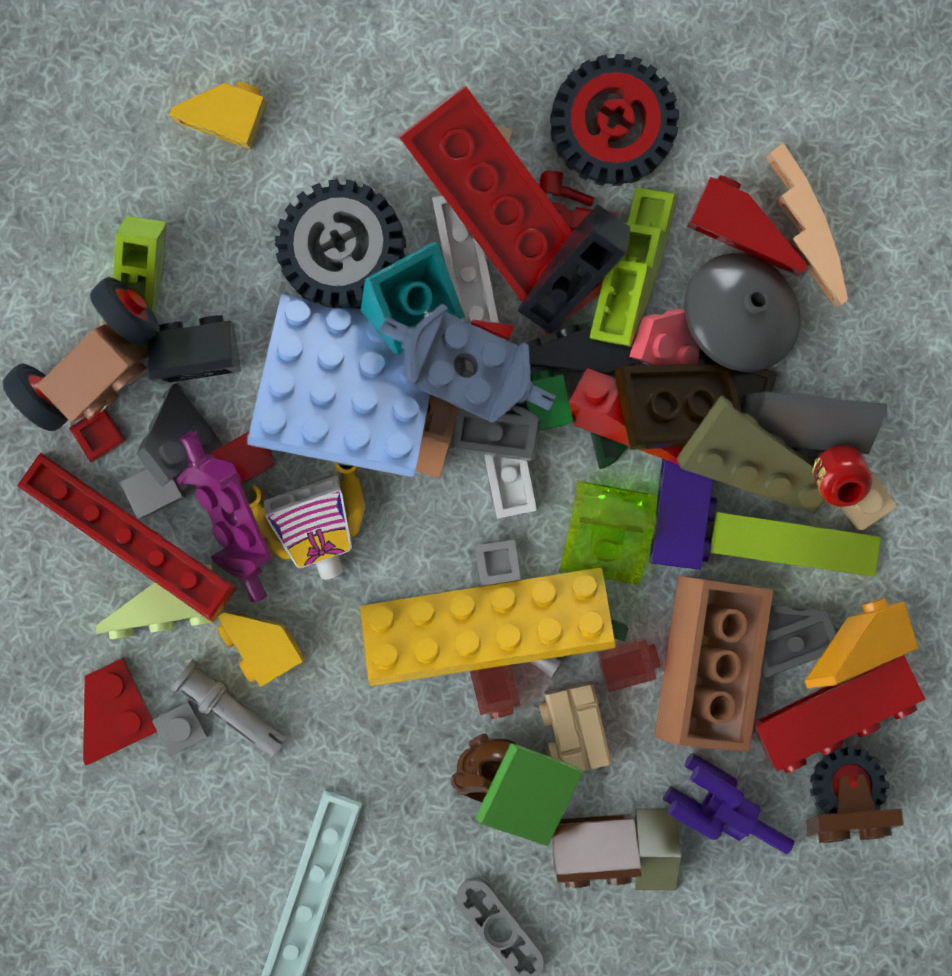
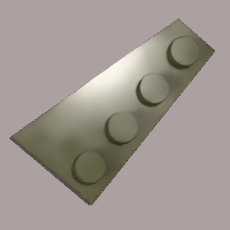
(746, 456)

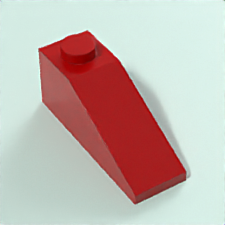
(738, 221)
(598, 409)

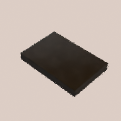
(670, 402)

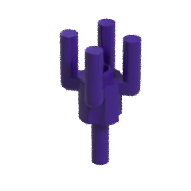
(722, 808)

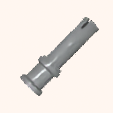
(212, 698)

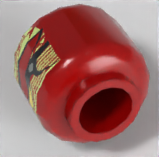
(842, 476)

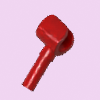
(552, 182)

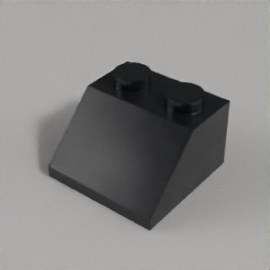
(193, 351)

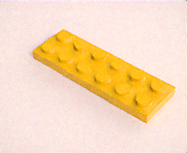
(486, 627)

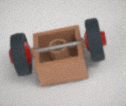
(94, 368)

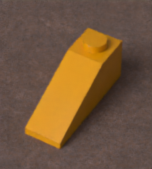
(864, 643)

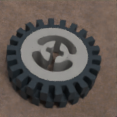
(323, 214)

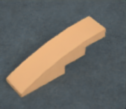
(814, 238)

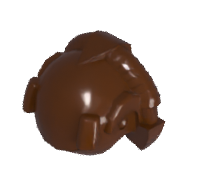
(479, 766)

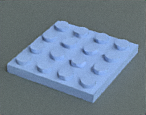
(337, 391)

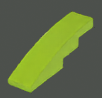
(631, 280)
(795, 544)

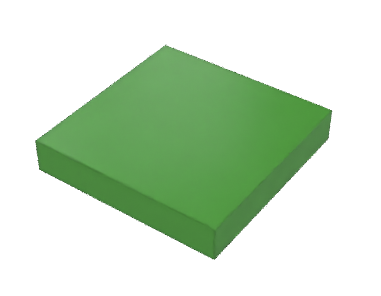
(529, 795)

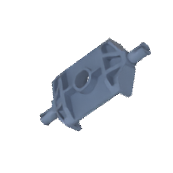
(499, 366)

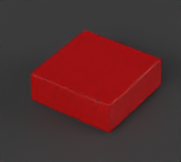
(97, 435)

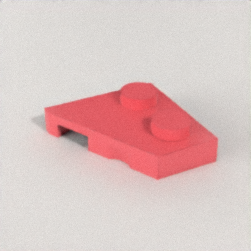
(665, 340)

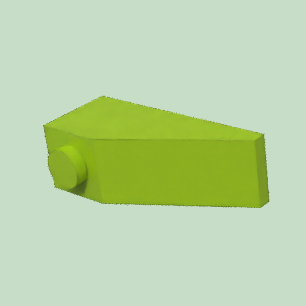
(140, 257)

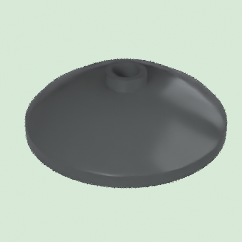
(727, 321)

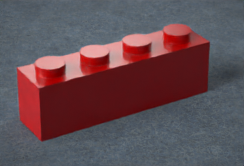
(836, 713)

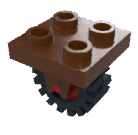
(850, 792)

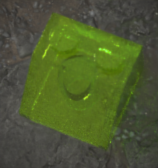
(609, 531)

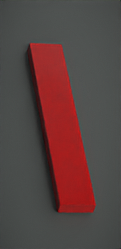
(127, 537)

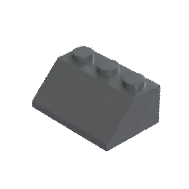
(816, 422)

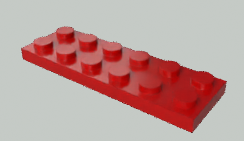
(490, 191)

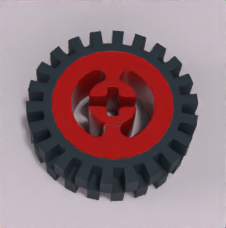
(634, 85)

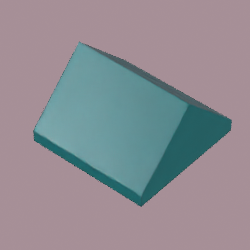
(409, 292)

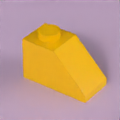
(224, 113)

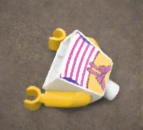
(313, 521)

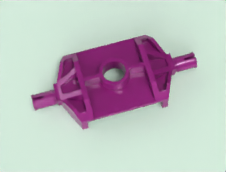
(231, 516)

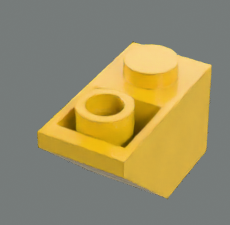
(263, 644)

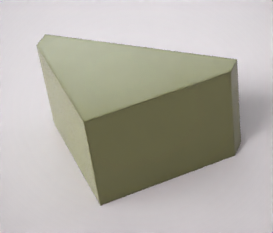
(658, 849)

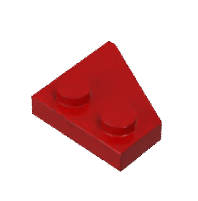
(113, 712)

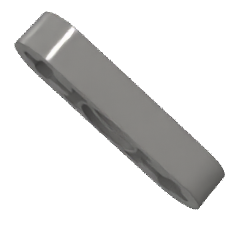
(472, 912)

